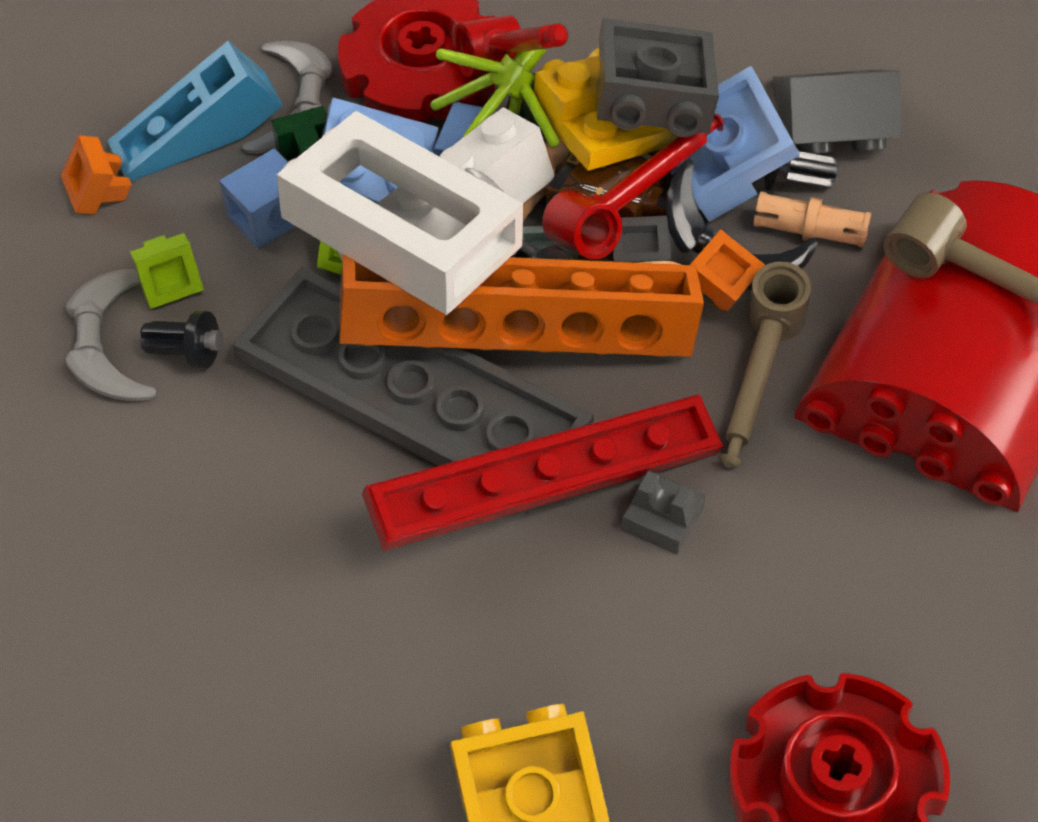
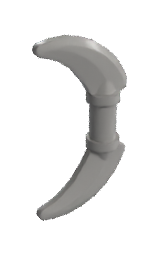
(313, 71)
(87, 358)

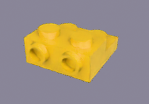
(569, 103)
(529, 770)

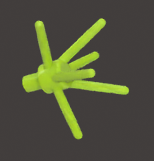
(510, 76)

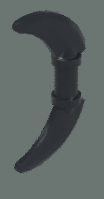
(692, 233)

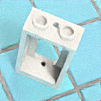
(403, 254)

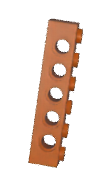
(535, 308)

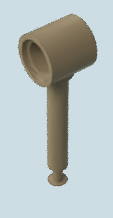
(931, 236)
(772, 324)

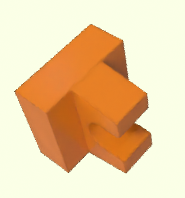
(92, 176)
(725, 270)

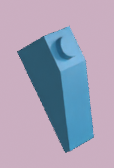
(200, 113)

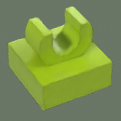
(166, 269)

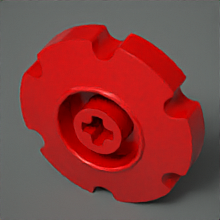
(395, 61)
(847, 729)

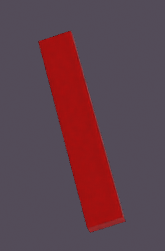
(539, 471)

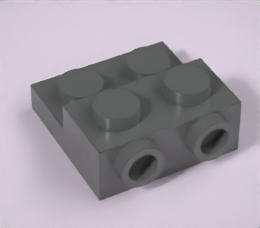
(656, 77)

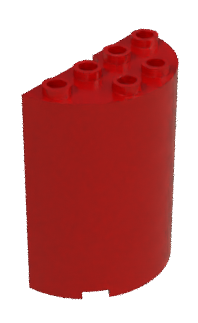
(945, 360)

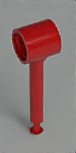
(501, 36)
(593, 223)

